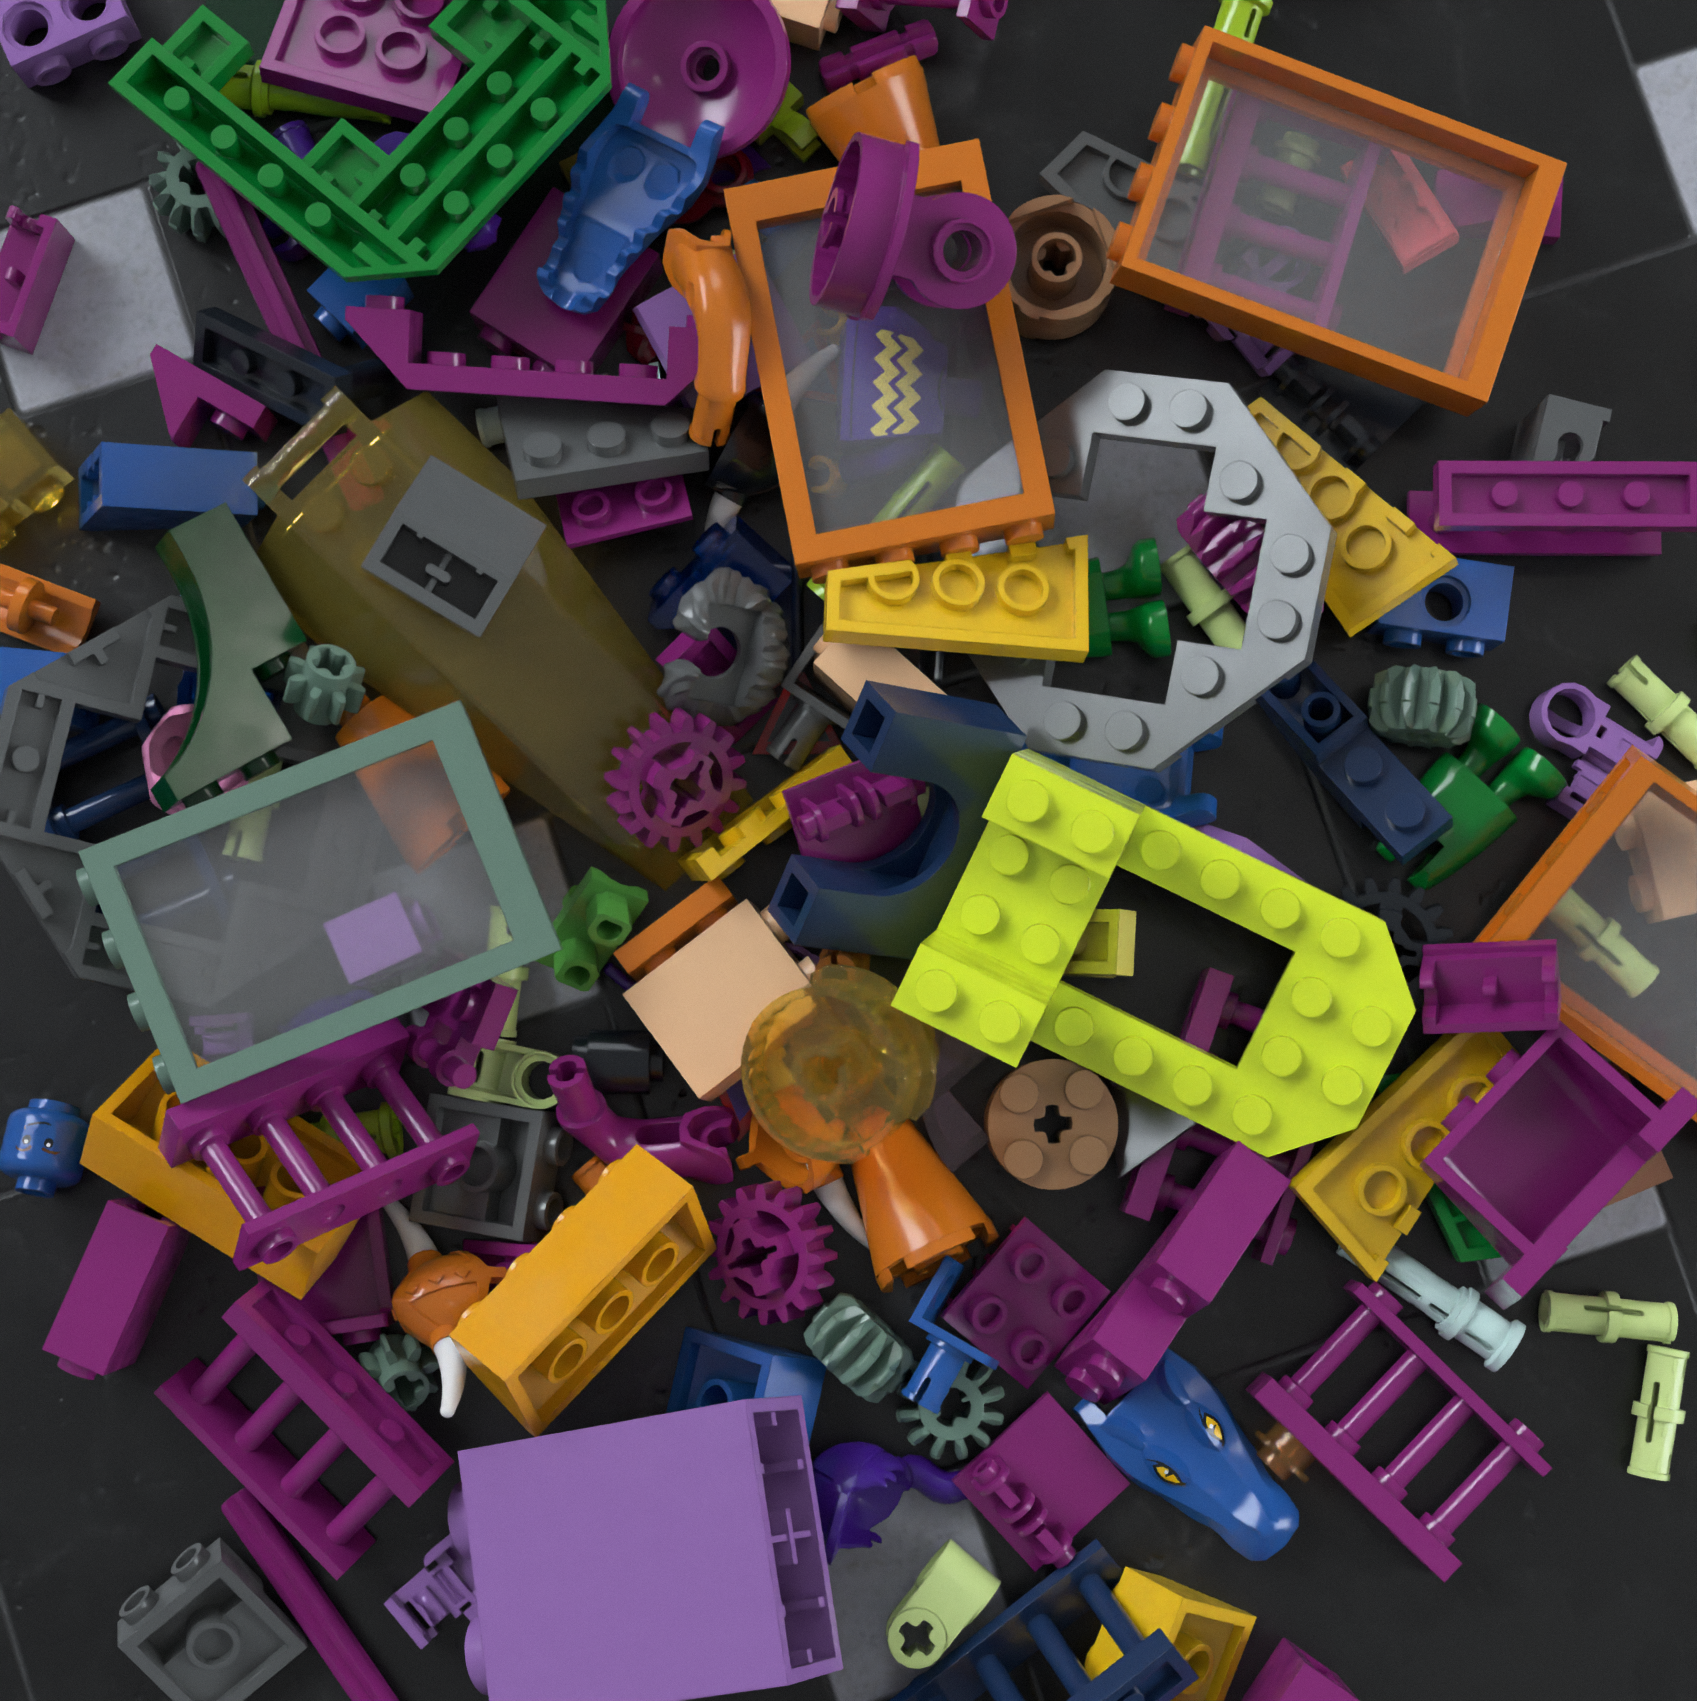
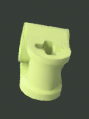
(505, 1076)
(946, 1595)

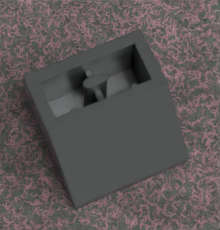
(453, 547)

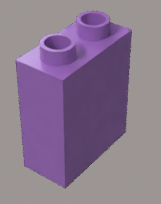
(647, 1558)

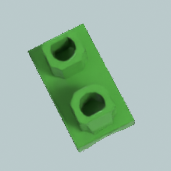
(591, 926)

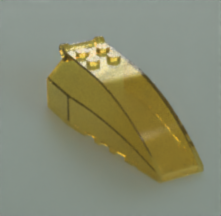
(546, 678)

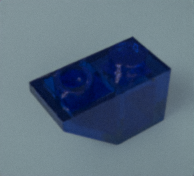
(719, 546)

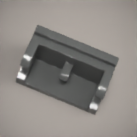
(1559, 430)

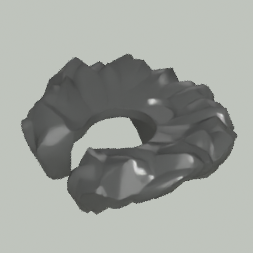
(761, 656)

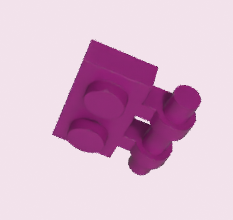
(459, 1029)

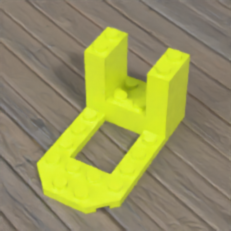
(1027, 899)

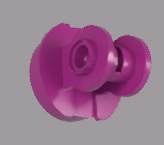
(884, 232)

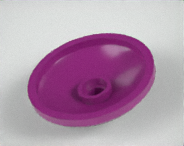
(665, 52)

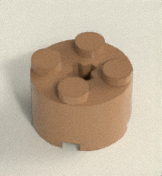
(1069, 237)
(1079, 1148)

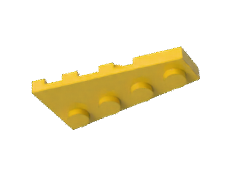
(1377, 549)
(993, 604)
(1370, 1178)

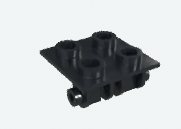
(1337, 408)

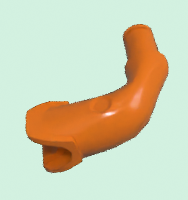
(721, 310)

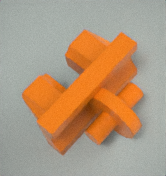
(44, 611)

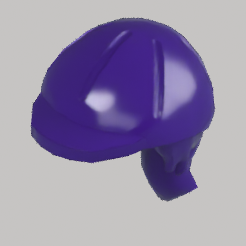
(863, 1485)

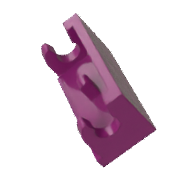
(29, 276)
(1491, 986)

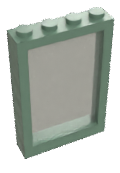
(317, 902)

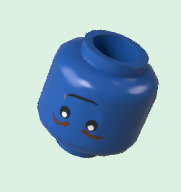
(44, 1147)

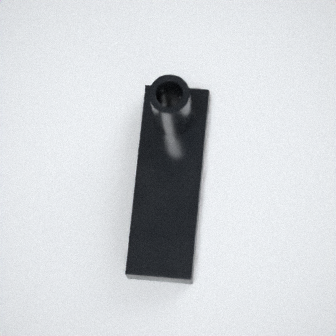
(279, 371)

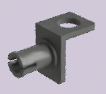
(808, 717)

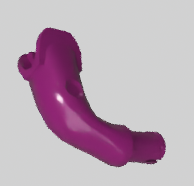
(686, 1144)

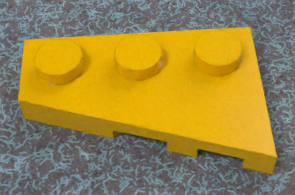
(760, 822)

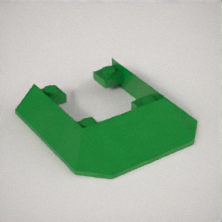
(347, 201)

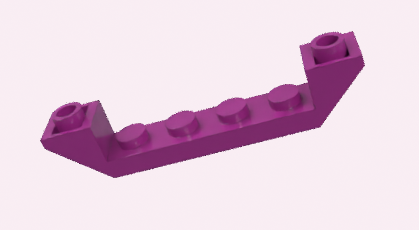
(397, 341)

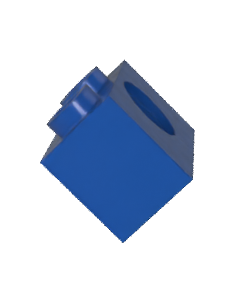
(1479, 612)

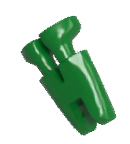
(1134, 580)
(1479, 810)

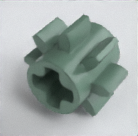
(324, 684)
(402, 1368)

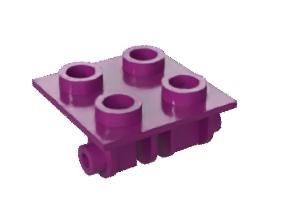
(622, 509)
(853, 813)
(1025, 1302)
(1041, 1483)

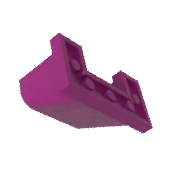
(1547, 1152)

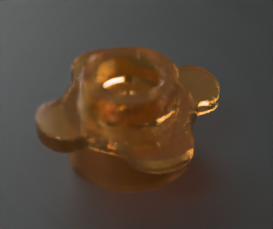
(1284, 1453)

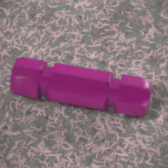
(868, 56)

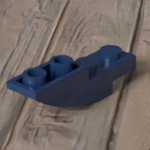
(1354, 762)

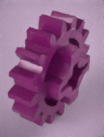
(668, 753)
(791, 1276)

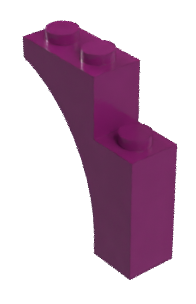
(1174, 1277)

